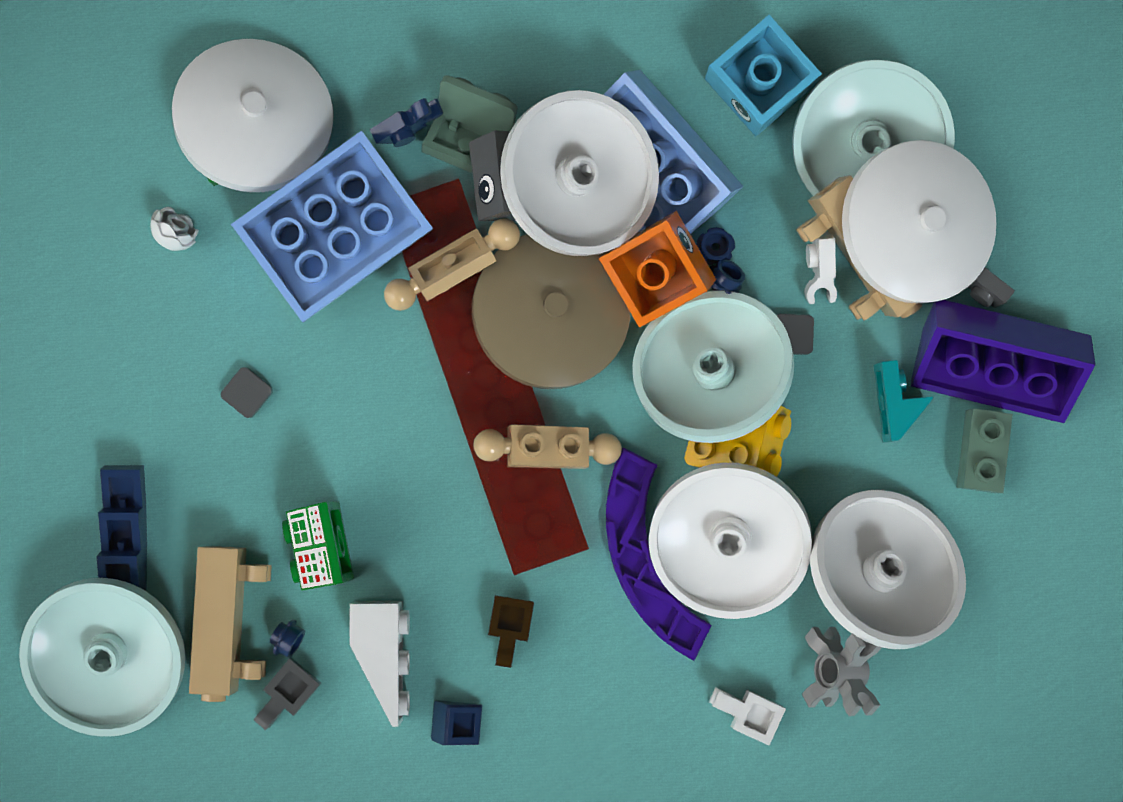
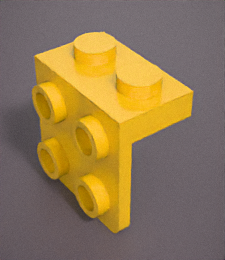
(758, 448)

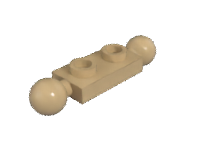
(451, 264)
(547, 447)

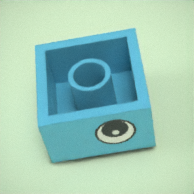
(762, 75)

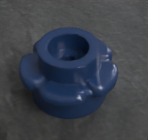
(722, 238)
(728, 276)
(287, 638)

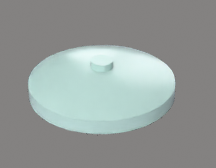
(863, 113)
(714, 367)
(102, 657)

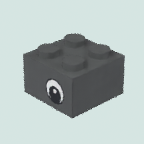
(486, 163)

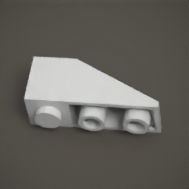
(378, 646)

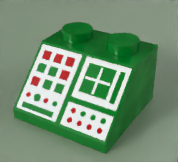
(318, 545)

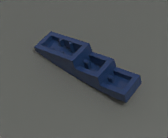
(123, 525)

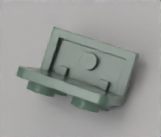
(465, 117)

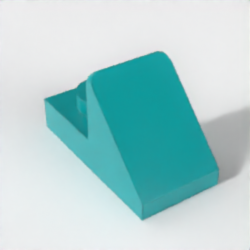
(895, 413)

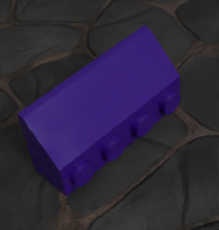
(1002, 360)

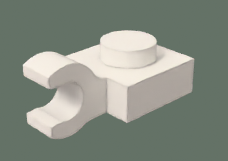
(821, 257)
(753, 714)

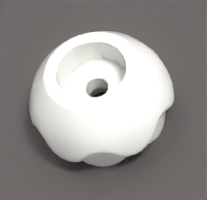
(173, 229)

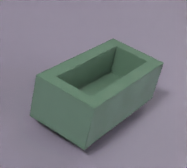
(984, 451)

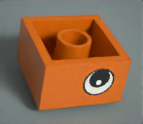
(658, 269)

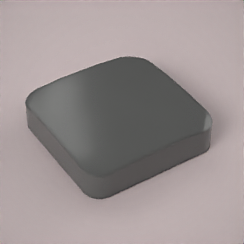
(800, 332)
(246, 392)

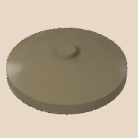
(548, 315)

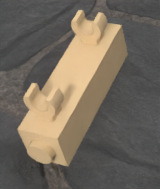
(829, 207)
(218, 622)

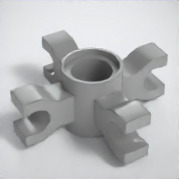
(841, 671)

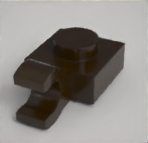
(510, 622)

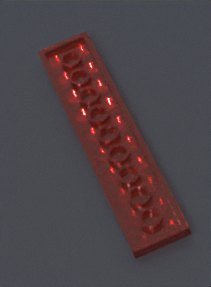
(526, 502)

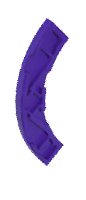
(633, 562)

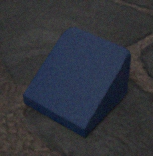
(456, 723)

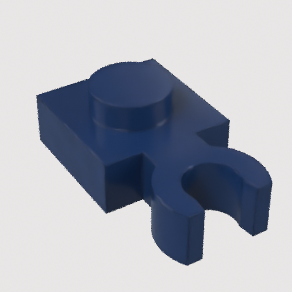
(402, 125)

